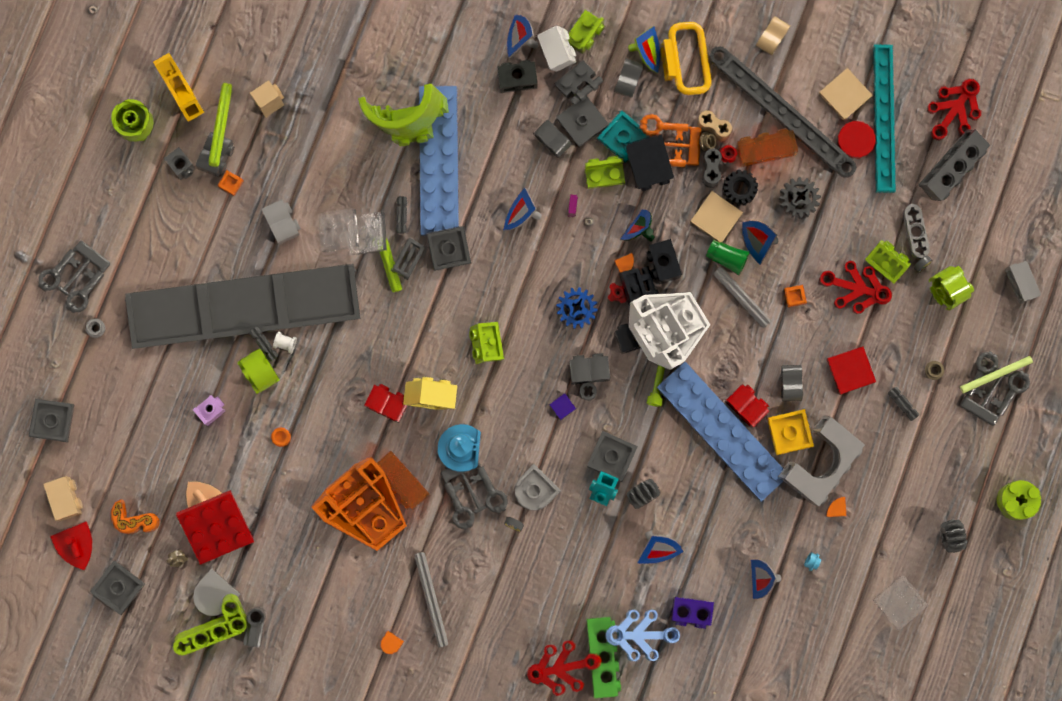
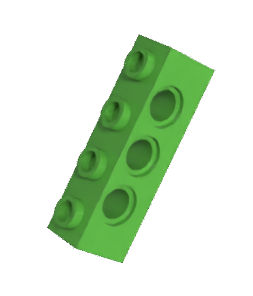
(600, 688)

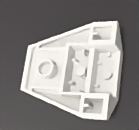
(667, 326)

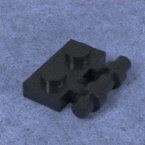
(633, 283)

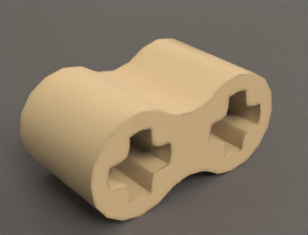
(773, 35)
(714, 125)

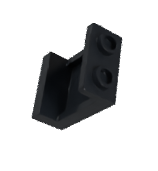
(649, 162)

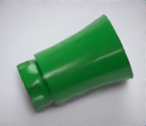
(728, 256)

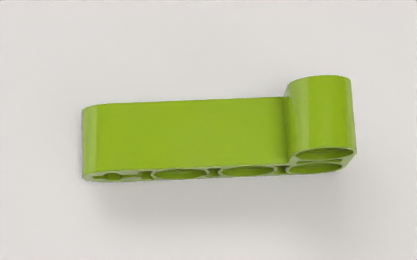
(207, 628)

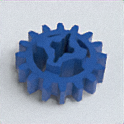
(570, 303)

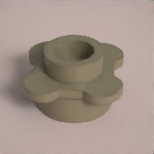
(176, 558)

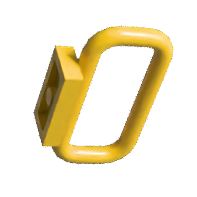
(671, 62)

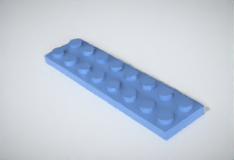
(440, 169)
(722, 431)

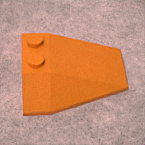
(362, 505)

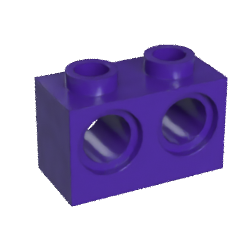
(692, 608)

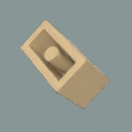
(267, 98)
(63, 498)

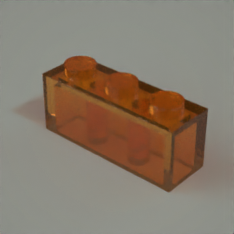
(766, 147)
(403, 481)

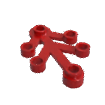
(956, 106)
(858, 288)
(560, 668)

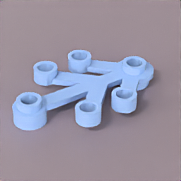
(639, 634)

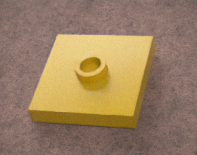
(790, 432)

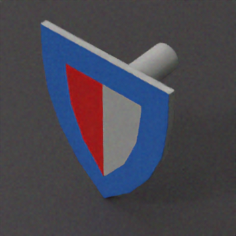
(520, 35)
(521, 211)
(659, 549)
(763, 578)

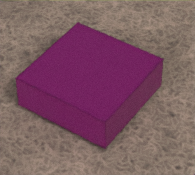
(572, 205)

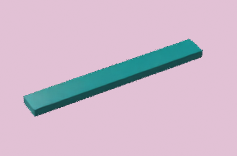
(884, 118)

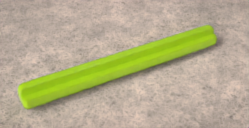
(220, 124)

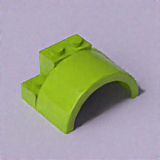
(408, 123)

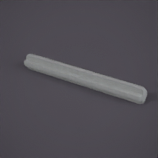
(431, 599)

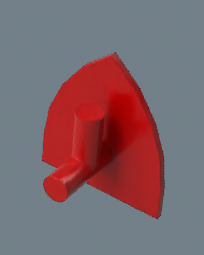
(74, 545)

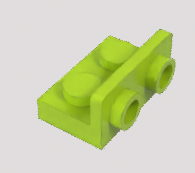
(584, 31)
(604, 172)
(888, 261)
(486, 342)

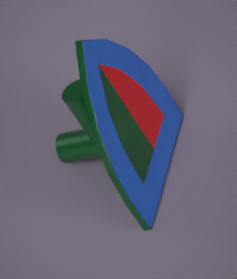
(639, 227)

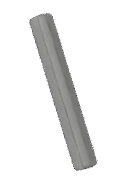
(742, 297)

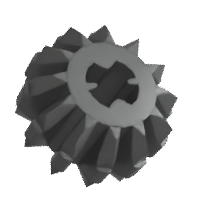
(643, 493)
(953, 536)

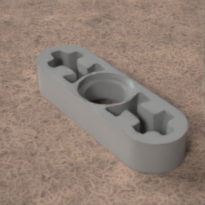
(918, 217)

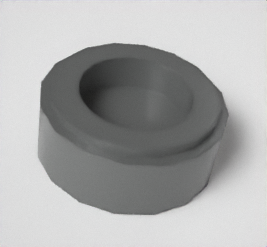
(922, 263)
(514, 524)

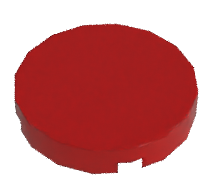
(856, 139)

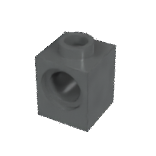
(174, 158)

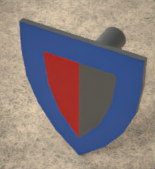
(758, 239)

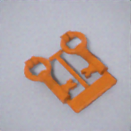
(694, 146)

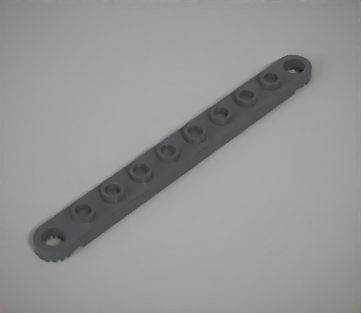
(782, 111)

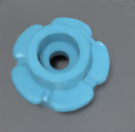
(812, 561)

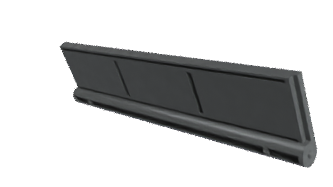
(242, 304)

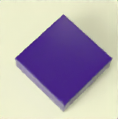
(562, 406)

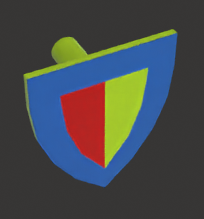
(648, 48)

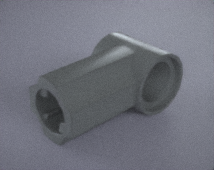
(254, 629)

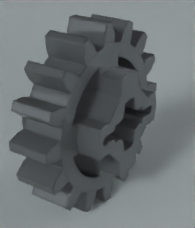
(805, 202)

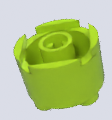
(127, 111)
(950, 287)
(258, 371)
(1010, 506)

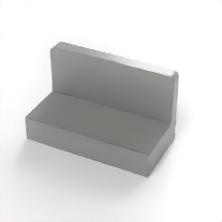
(1023, 282)

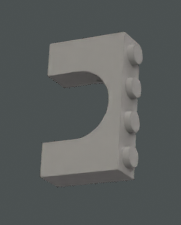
(845, 450)

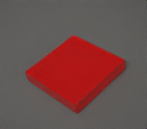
(851, 370)

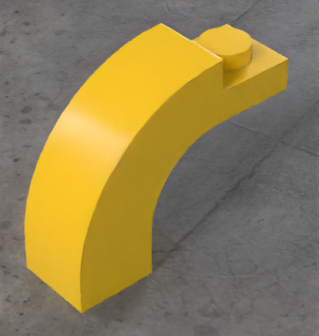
(178, 87)

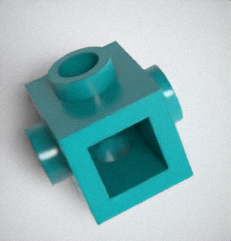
(603, 488)

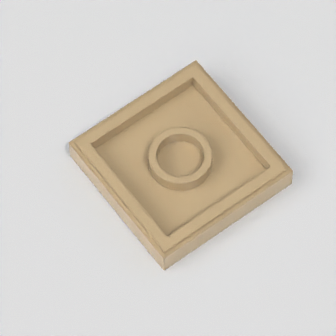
(845, 94)
(716, 217)

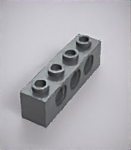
(932, 183)

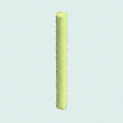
(996, 374)

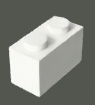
(557, 48)

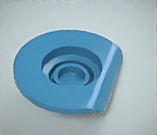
(460, 447)

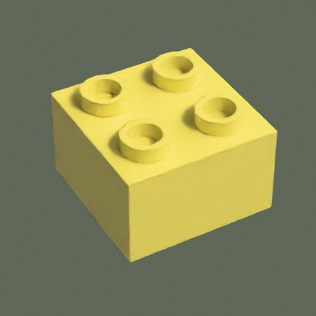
(430, 394)

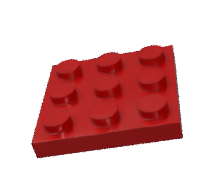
(215, 527)

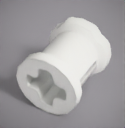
(284, 342)

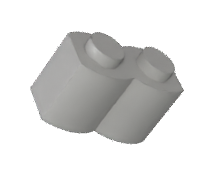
(281, 222)

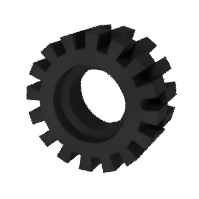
(744, 177)

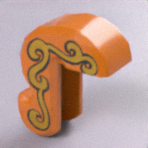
(132, 525)

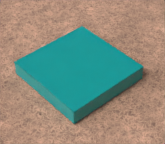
(620, 132)

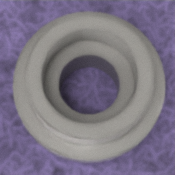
(89, 328)

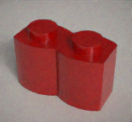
(386, 403)
(747, 405)

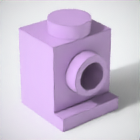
(208, 417)

